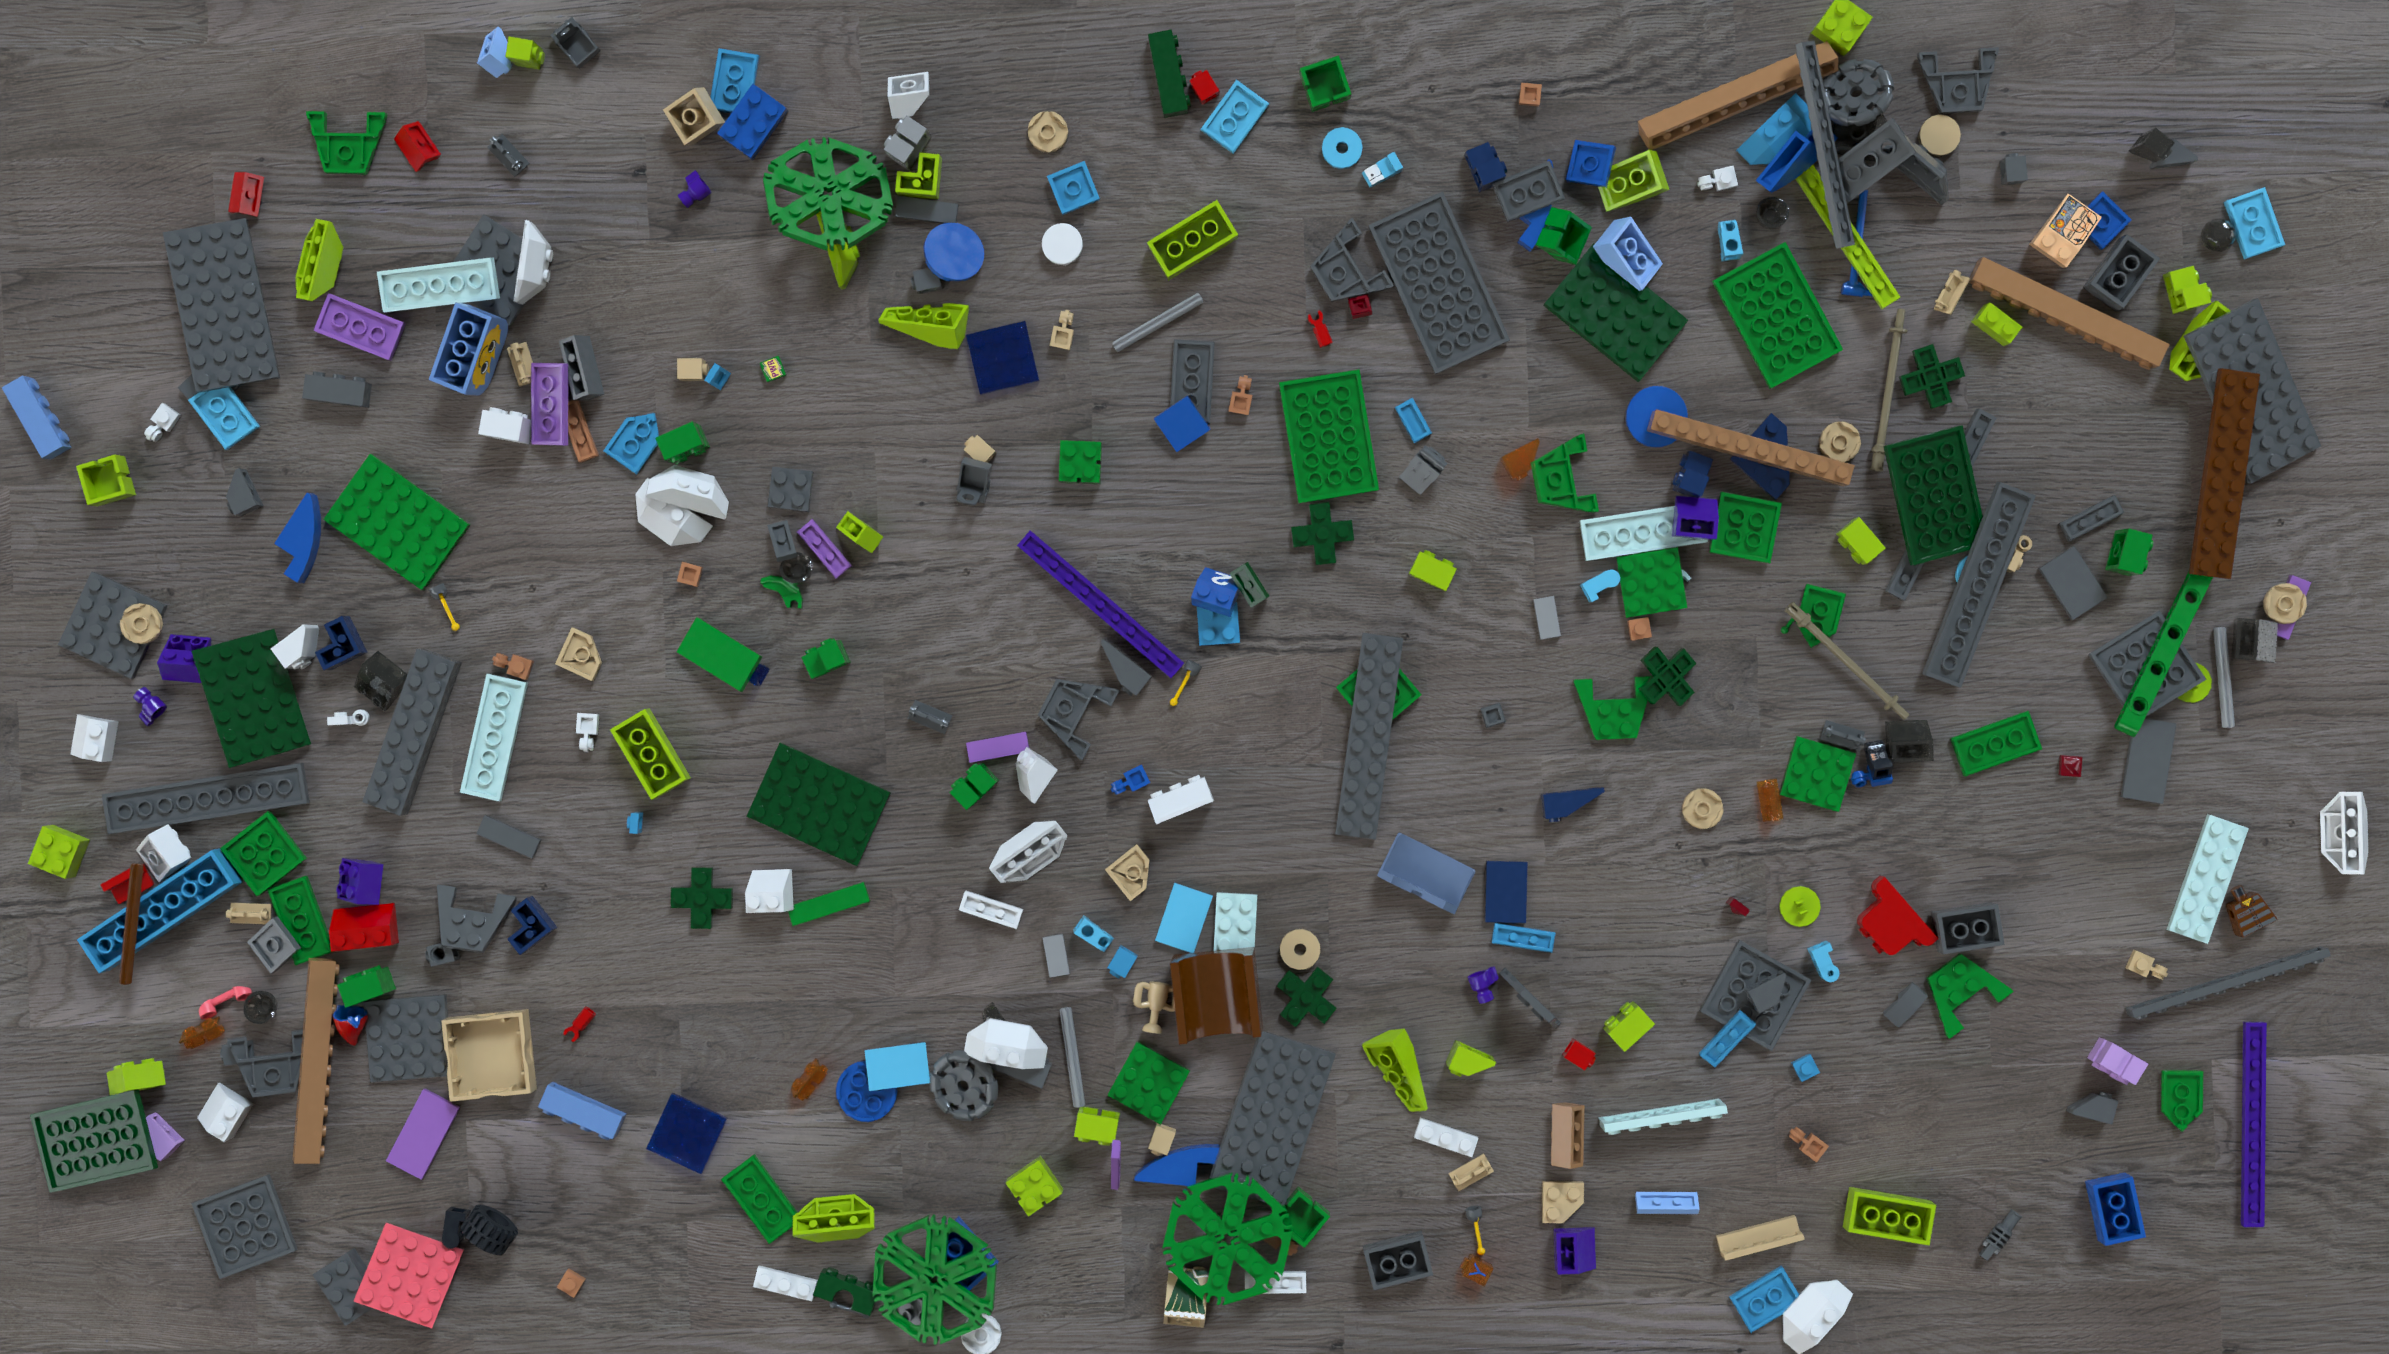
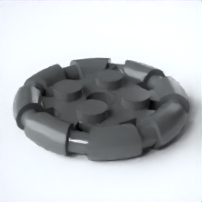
(1854, 81)
(956, 1093)

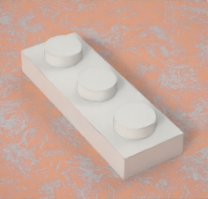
(991, 909)
(1446, 1137)
(785, 1283)
(1289, 1283)

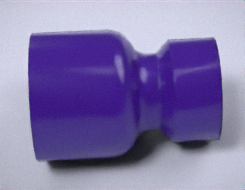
(696, 190)
(151, 706)
(1480, 983)

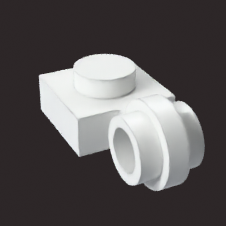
(1723, 179)
(164, 418)
(341, 718)
(587, 725)

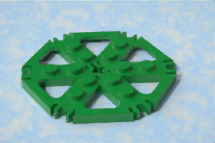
(830, 207)
(1214, 1225)
(921, 1285)

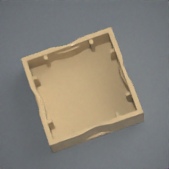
(489, 1055)

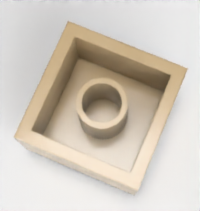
(694, 116)

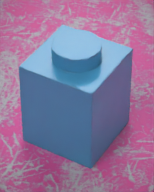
(1122, 962)

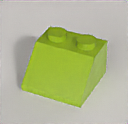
(1467, 1060)

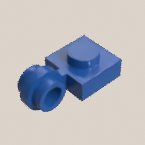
(1135, 779)
(1860, 779)

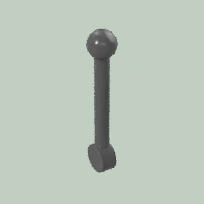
(833, 1304)

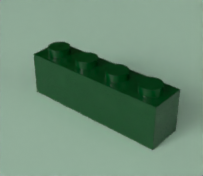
(1168, 74)

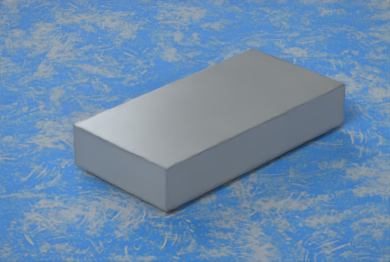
(1546, 617)
(1056, 955)

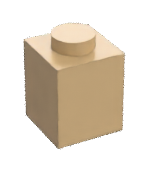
(692, 369)
(979, 449)
(1161, 1139)

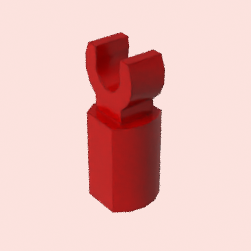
(1320, 330)
(580, 1022)

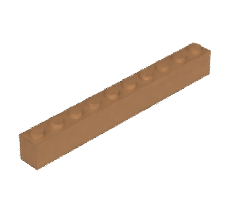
(1730, 99)
(2068, 313)
(1750, 448)
(314, 1061)

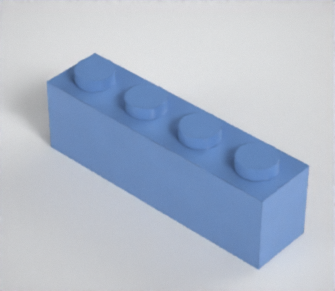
(36, 417)
(581, 1110)

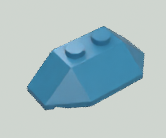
(1776, 131)

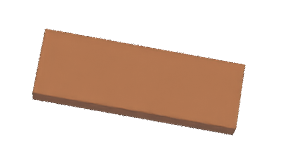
(580, 433)

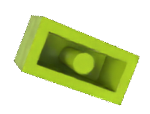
(524, 53)
(1996, 324)
(1860, 541)
(1432, 570)

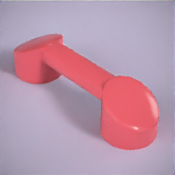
(208, 1009)

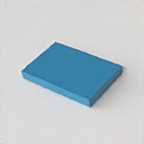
(732, 78)
(1764, 1298)

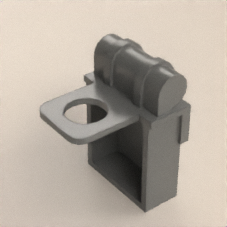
(575, 42)
(1423, 469)
(973, 481)

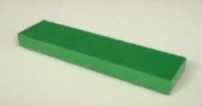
(829, 903)

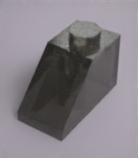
(2152, 145)

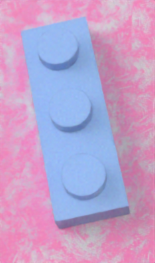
(1667, 1203)

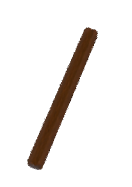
(131, 924)

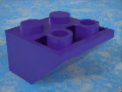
(1695, 518)
(177, 660)
(360, 881)
(1574, 1250)

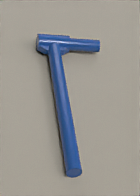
(1853, 287)

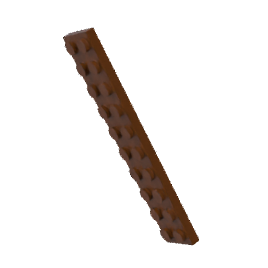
(2224, 473)

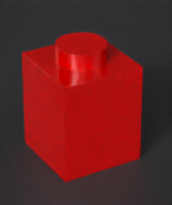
(1204, 86)
(1579, 1054)

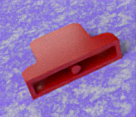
(1892, 921)

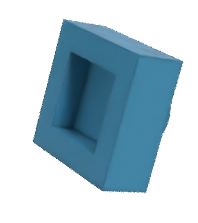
(717, 376)
(635, 822)
(1805, 1067)

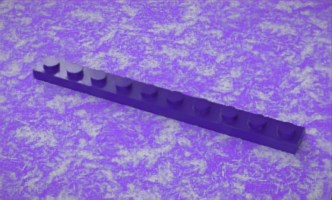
(1100, 604)
(2253, 1124)

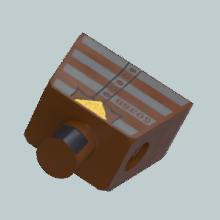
(2248, 912)

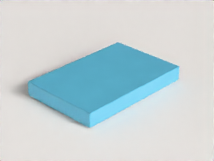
(1234, 116)
(2254, 223)
(224, 415)
(1183, 918)
(897, 1066)

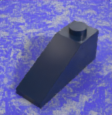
(1566, 802)

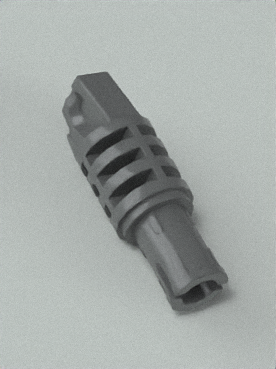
(1999, 1235)

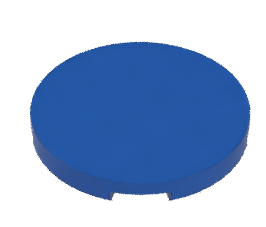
(953, 252)
(1641, 408)
(857, 1100)

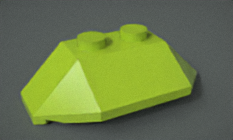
(318, 261)
(843, 261)
(2181, 358)
(834, 1219)

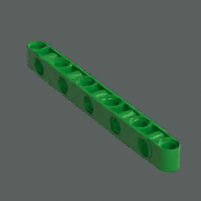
(2162, 654)

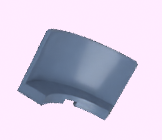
(1426, 873)

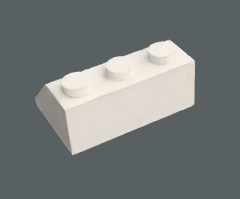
(1180, 799)

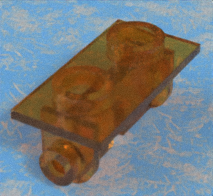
(1769, 800)
(209, 1028)
(802, 1086)

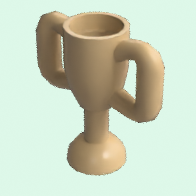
(1157, 999)

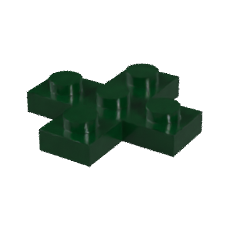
(1932, 376)
(1322, 533)
(1667, 676)
(701, 897)
(1306, 996)

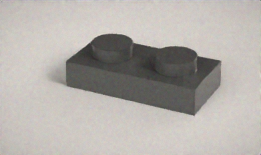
(782, 541)

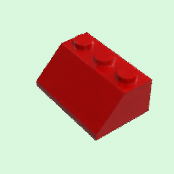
(363, 927)

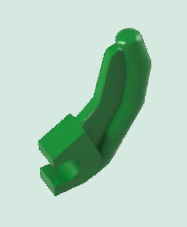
(788, 591)

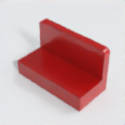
(416, 145)
(246, 194)
(120, 883)

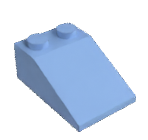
(1628, 252)

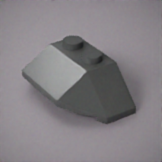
(1925, 172)

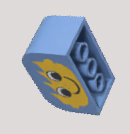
(469, 350)

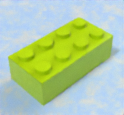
(1192, 240)
(650, 753)
(1889, 1216)

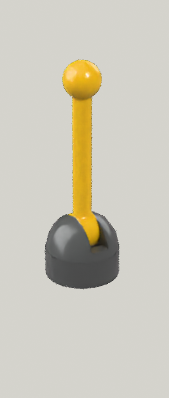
(439, 593)
(1191, 669)
(1474, 1214)

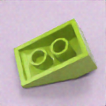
(1634, 181)

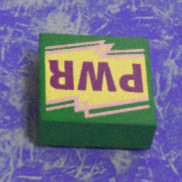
(773, 369)

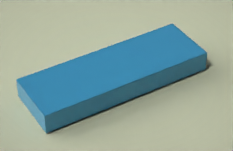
(1523, 937)
(1727, 1038)

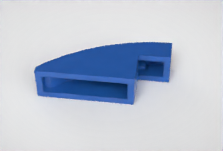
(1790, 162)
(1536, 222)
(302, 538)
(1178, 1166)

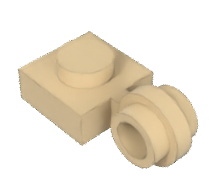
(1062, 336)
(2016, 560)
(2142, 965)

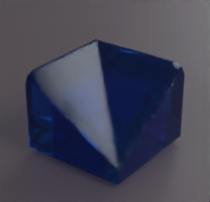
(759, 674)

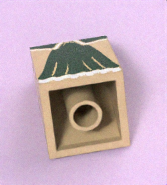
(1181, 1303)

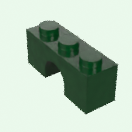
(831, 1282)

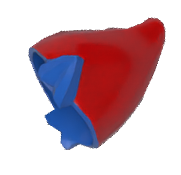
(350, 1022)

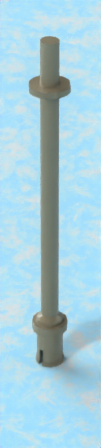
(1878, 449)
(1804, 620)

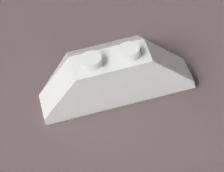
(533, 264)
(689, 490)
(670, 522)
(2345, 832)
(1028, 851)
(1006, 1045)
(1814, 1314)

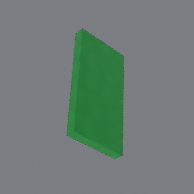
(719, 654)
(1996, 743)
(301, 915)
(760, 1198)

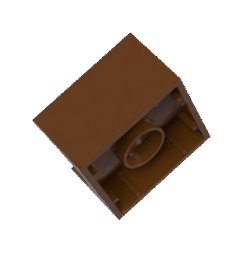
(1216, 993)

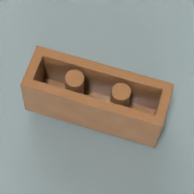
(1567, 1135)

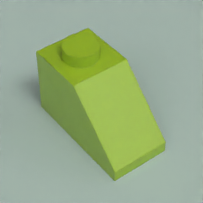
(859, 532)

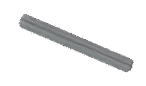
(1157, 322)
(2224, 678)
(1072, 1057)

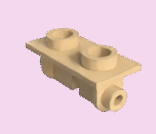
(1951, 294)
(521, 362)
(249, 913)
(1471, 1172)

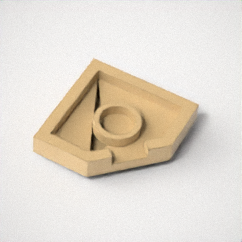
(580, 655)
(1130, 872)
(1561, 1200)

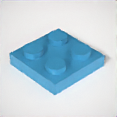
(1073, 187)
(1217, 628)

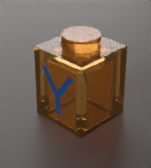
(1476, 1269)

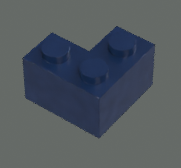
(1485, 166)
(1693, 474)
(345, 644)
(535, 925)

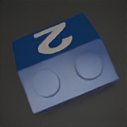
(1215, 592)

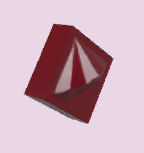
(1360, 306)
(2070, 766)
(1737, 907)

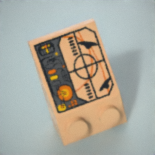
(2065, 231)

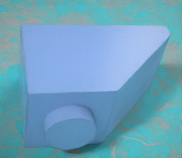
(493, 53)

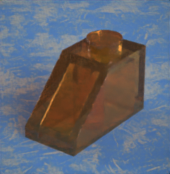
(1519, 461)

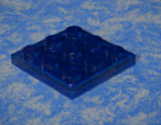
(1002, 357)
(686, 1133)

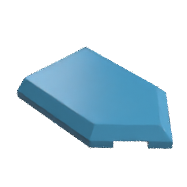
(634, 441)

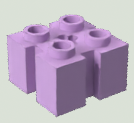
(2112, 1058)

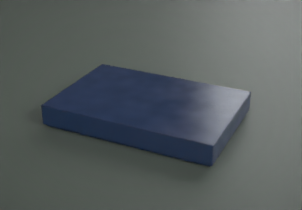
(1506, 891)

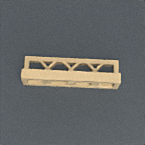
(1759, 1237)

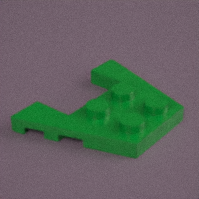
(346, 151)
(1555, 478)
(1612, 716)
(1956, 983)

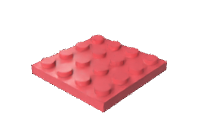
(408, 1275)

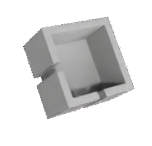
(907, 142)

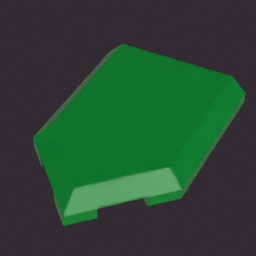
(1825, 611)
(2181, 1096)

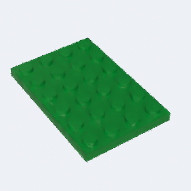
(1777, 315)
(1329, 436)
(396, 522)

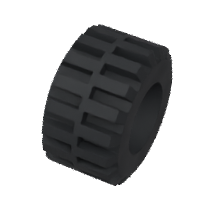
(489, 1229)

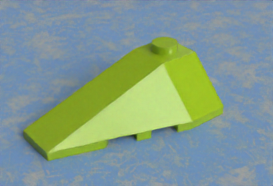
(937, 325)
(1397, 1060)

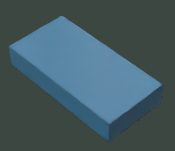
(1413, 420)

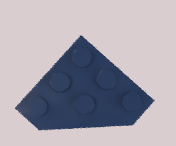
(1769, 478)

